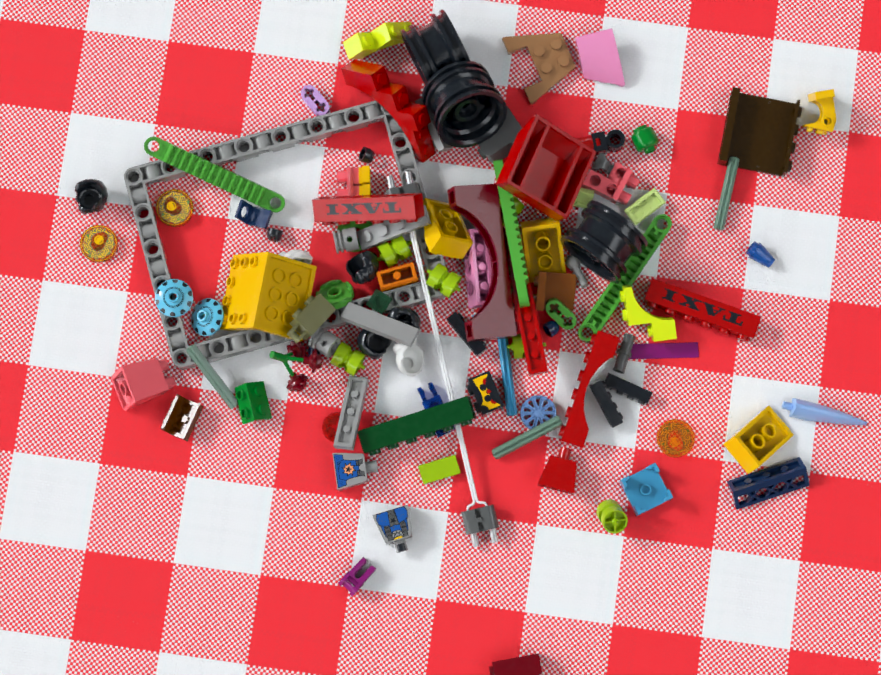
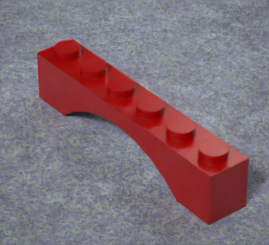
(602, 350)

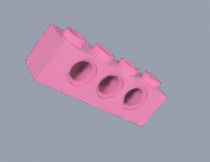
(477, 270)

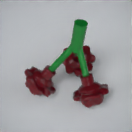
(297, 353)

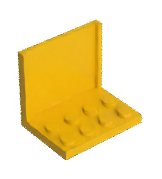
(265, 292)

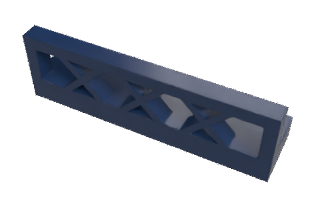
(768, 479)

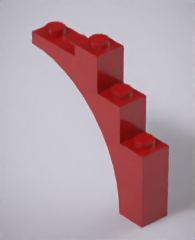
(394, 98)

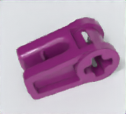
(357, 582)

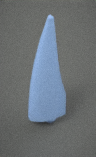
(819, 413)

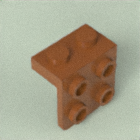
(554, 286)

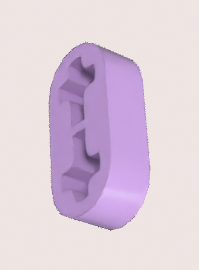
(312, 103)

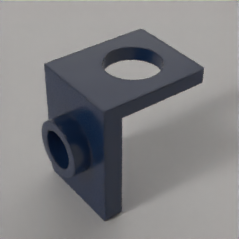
(254, 216)

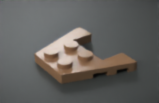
(549, 58)

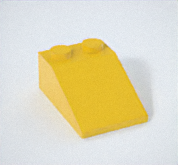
(447, 231)
(543, 246)
(758, 439)

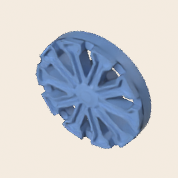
(537, 412)

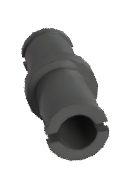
(624, 353)

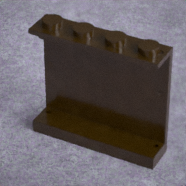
(760, 133)

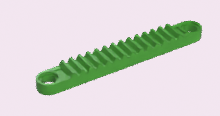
(214, 174)
(514, 239)
(611, 296)

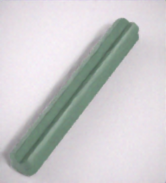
(726, 193)
(212, 376)
(527, 437)

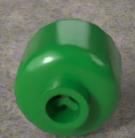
(645, 139)

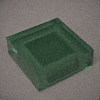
(379, 302)

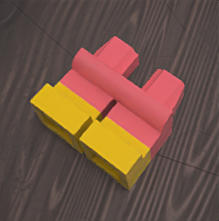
(357, 181)

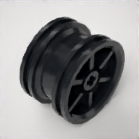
(434, 45)
(464, 104)
(604, 241)

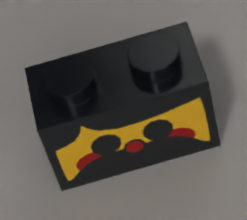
(485, 394)

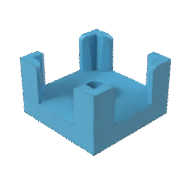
(645, 489)

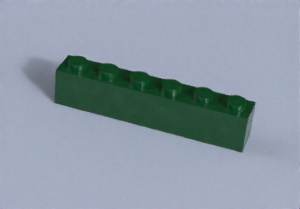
(417, 424)

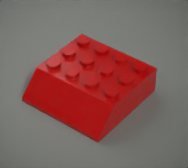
(546, 168)

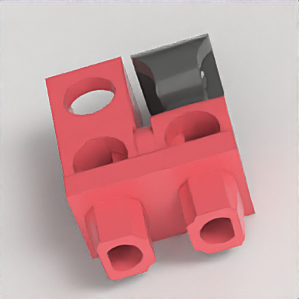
(613, 185)

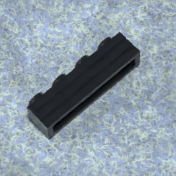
(458, 325)
(629, 389)
(605, 403)

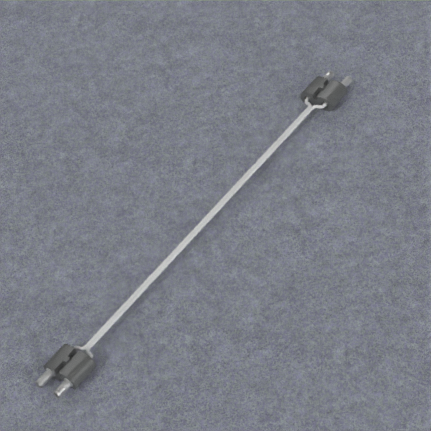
(475, 519)

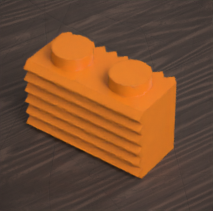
(397, 277)

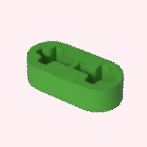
(564, 310)

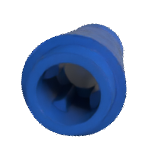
(759, 254)

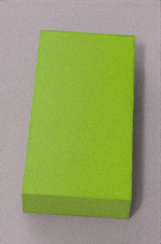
(439, 469)

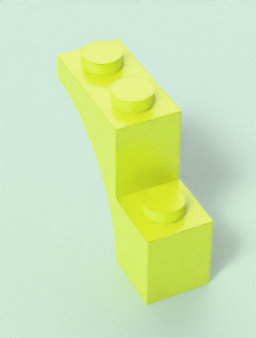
(366, 43)
(659, 328)

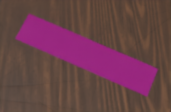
(665, 350)

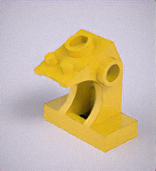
(825, 103)

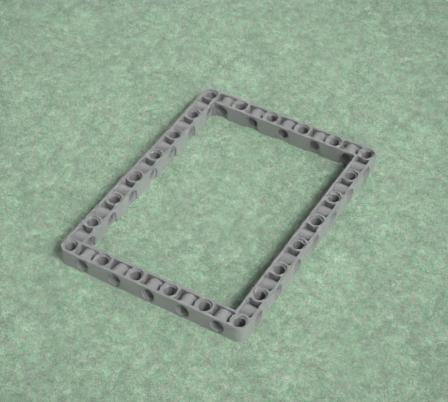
(260, 143)

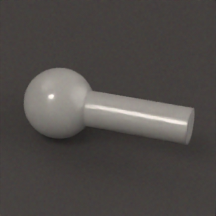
(573, 263)

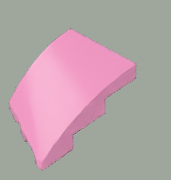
(600, 57)

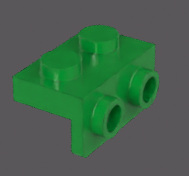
(253, 402)

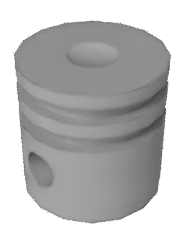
(341, 242)
(324, 342)

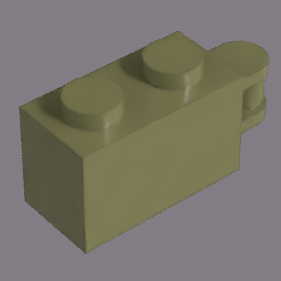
(310, 318)

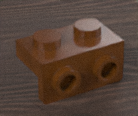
(181, 417)

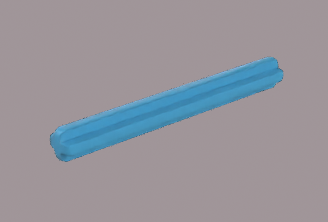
(507, 377)

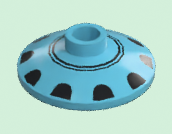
(175, 307)
(212, 320)

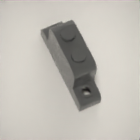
(500, 143)

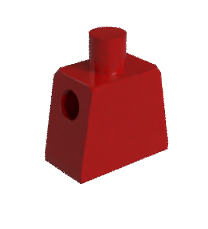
(559, 472)

